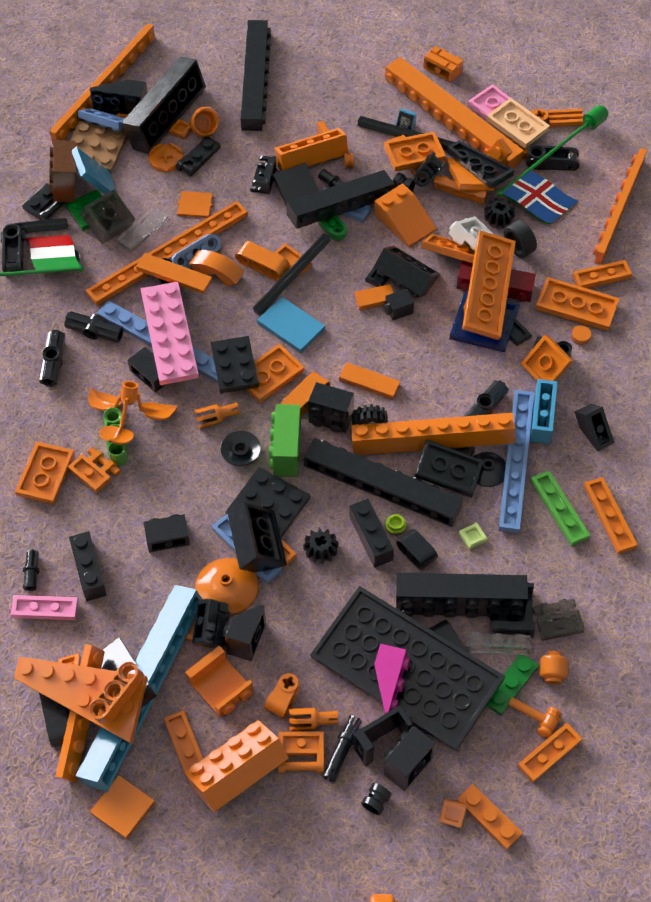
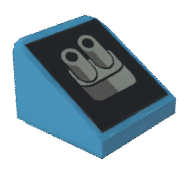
(406, 119)

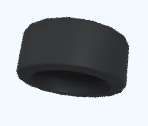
(524, 238)

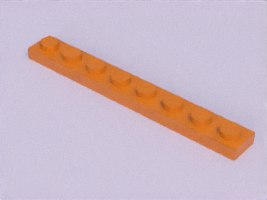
(617, 210)

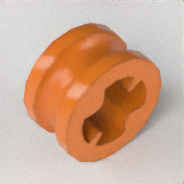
(349, 160)

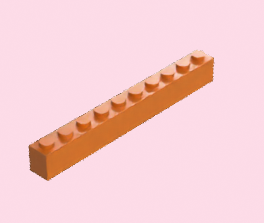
(448, 109)

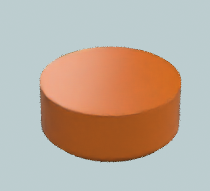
(581, 335)

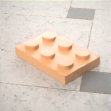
(518, 123)

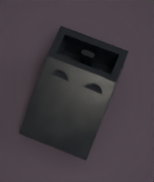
(118, 96)

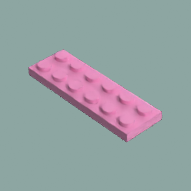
(169, 333)

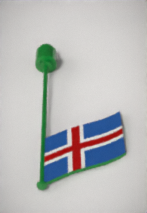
(537, 193)

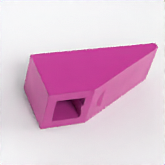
(389, 667)

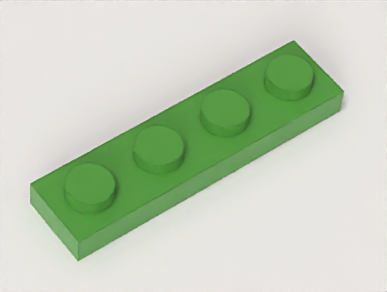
(560, 508)

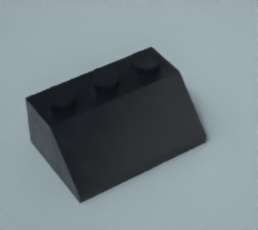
(406, 270)
(256, 538)

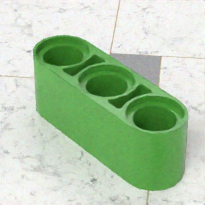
(120, 459)

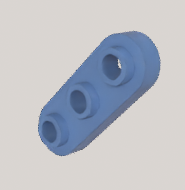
(186, 253)

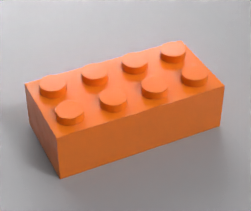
(236, 765)

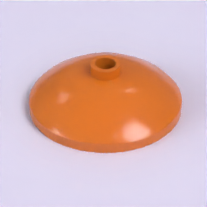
(237, 592)

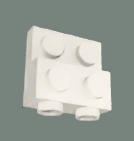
(467, 231)

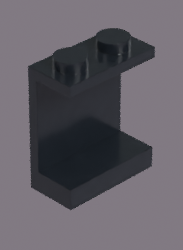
(516, 626)
(365, 736)

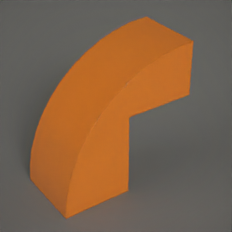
(215, 263)

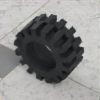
(369, 415)

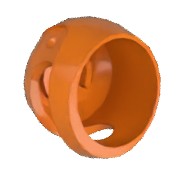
(206, 119)

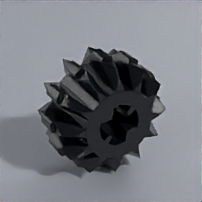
(499, 212)
(320, 545)

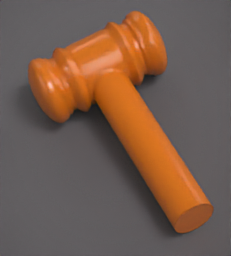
(547, 721)

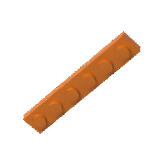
(77, 726)

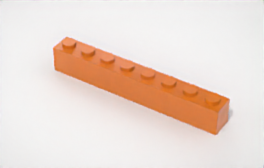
(449, 432)

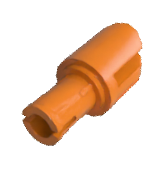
(219, 413)
(313, 716)

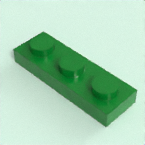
(515, 679)

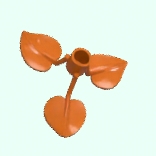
(128, 395)

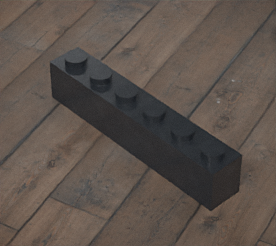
(338, 199)

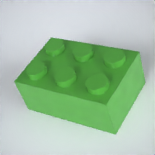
(285, 440)

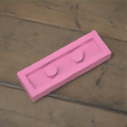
(44, 607)

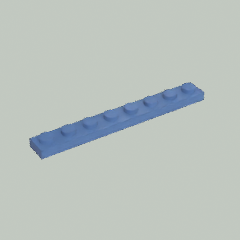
(139, 329)
(516, 463)

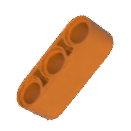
(262, 260)
(302, 392)
(105, 696)

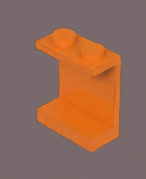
(219, 682)

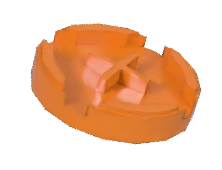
(165, 157)

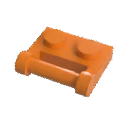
(303, 745)

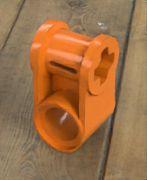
(280, 698)

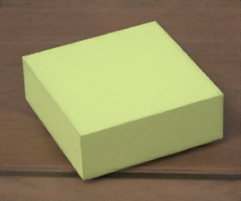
(473, 536)

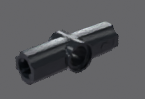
(94, 326)
(52, 358)
(490, 398)

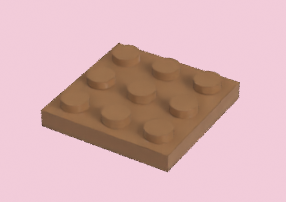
(100, 143)

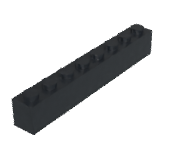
(255, 75)
(383, 482)

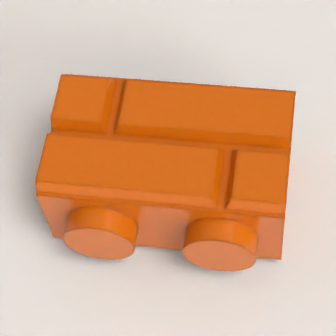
(443, 64)

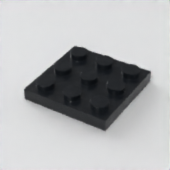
(274, 494)

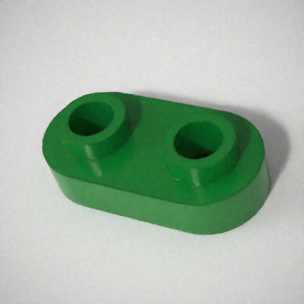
(334, 228)

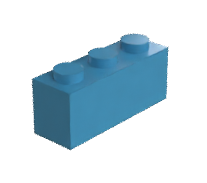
(543, 411)

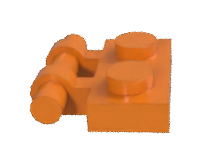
(89, 473)

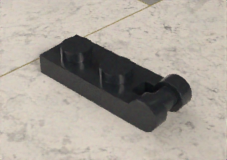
(198, 156)

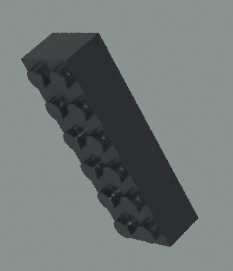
(164, 104)
(462, 595)

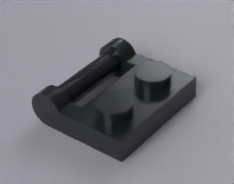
(41, 201)

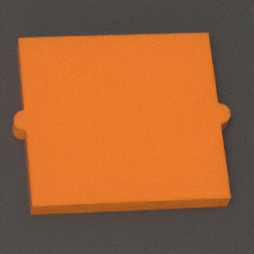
(195, 204)

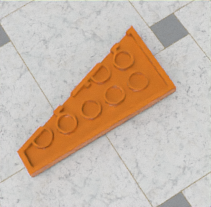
(77, 687)

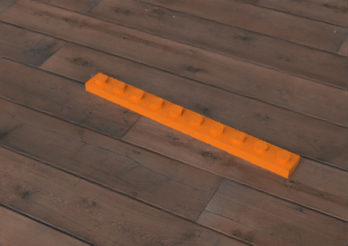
(110, 75)
(129, 275)

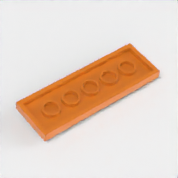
(489, 285)

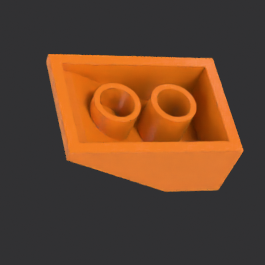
(404, 215)

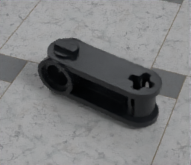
(557, 161)
(12, 248)

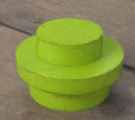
(395, 524)

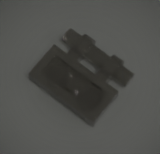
(560, 624)

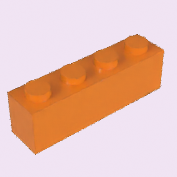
(312, 149)

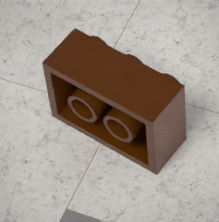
(62, 171)

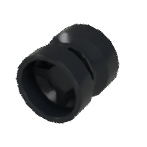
(400, 178)
(376, 798)

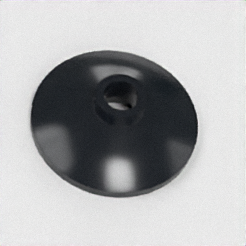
(240, 441)
(493, 475)

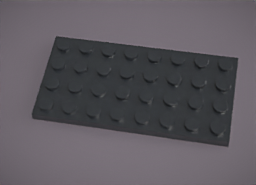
(443, 683)

